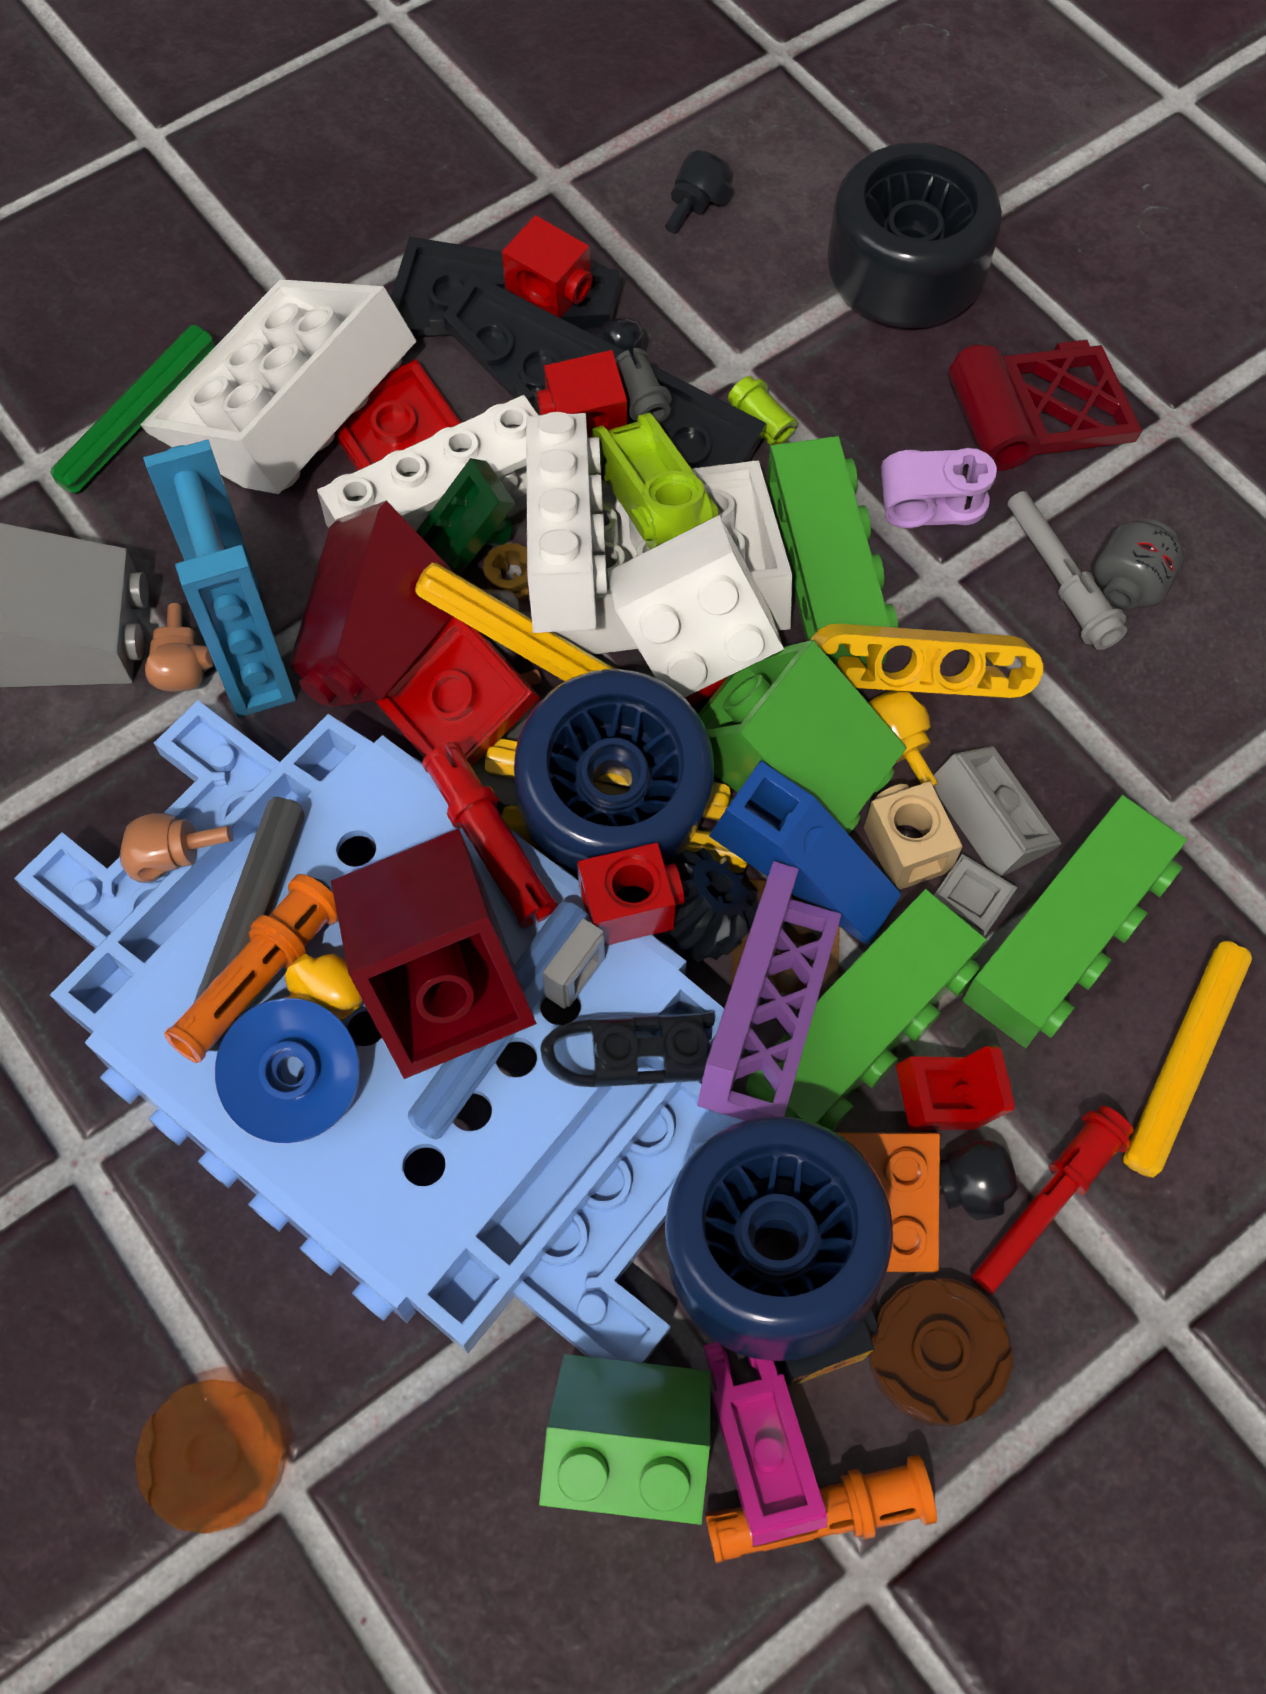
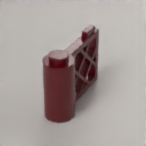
(1007, 410)

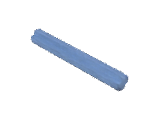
(461, 1076)

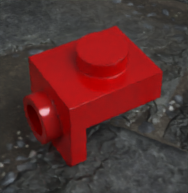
(955, 1090)

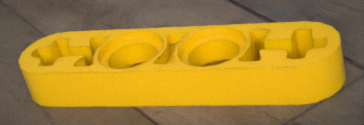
(928, 651)

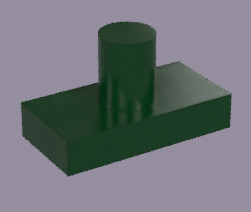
(469, 516)

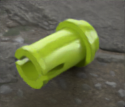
(753, 398)

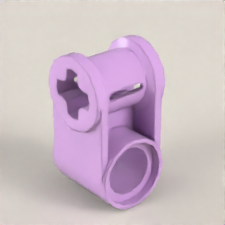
(931, 487)

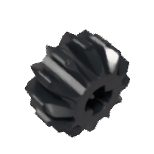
(714, 907)

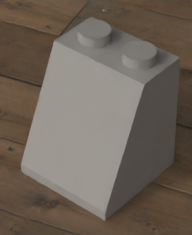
(67, 610)

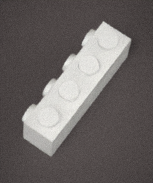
(422, 473)
(560, 523)

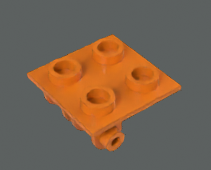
(911, 1180)

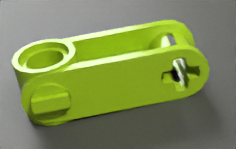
(652, 480)

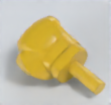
(909, 723)
(323, 982)

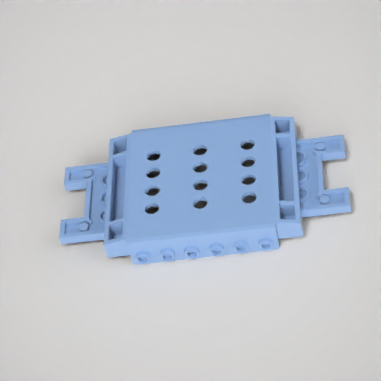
(528, 1206)

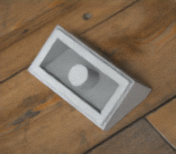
(994, 810)

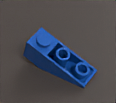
(787, 825)

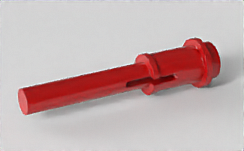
(1072, 1172)

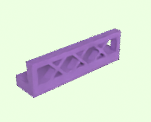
(752, 983)

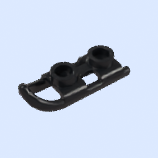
(617, 1049)

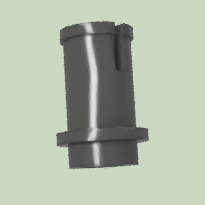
(642, 386)

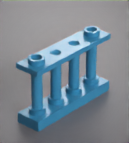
(220, 577)

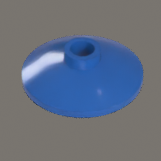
(251, 1064)

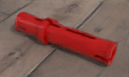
(475, 812)

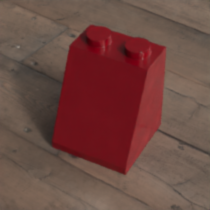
(364, 610)
(429, 954)

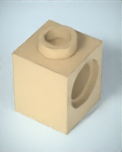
(911, 859)

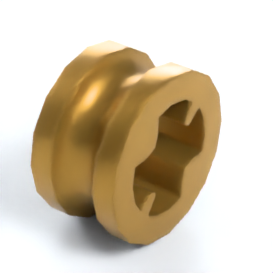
(502, 557)

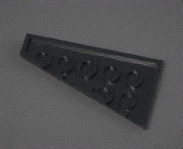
(518, 338)

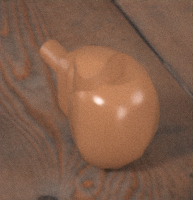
(174, 657)
(164, 843)

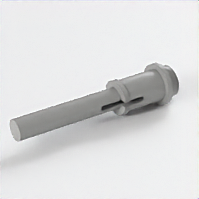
(1079, 591)

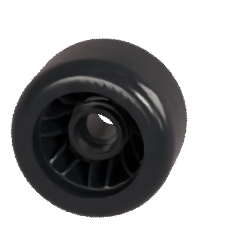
(913, 234)

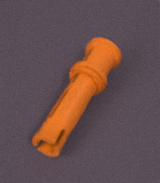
(273, 945)
(855, 1505)

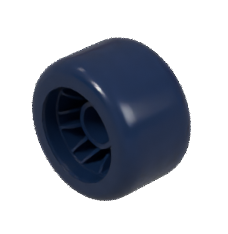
(620, 727)
(786, 1183)

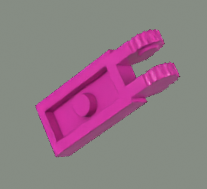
(765, 1451)

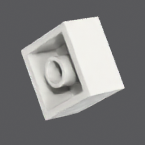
(694, 609)

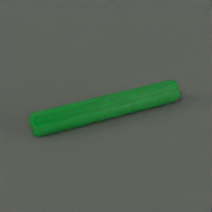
(130, 410)

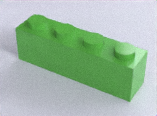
(826, 538)
(1073, 922)
(875, 1006)

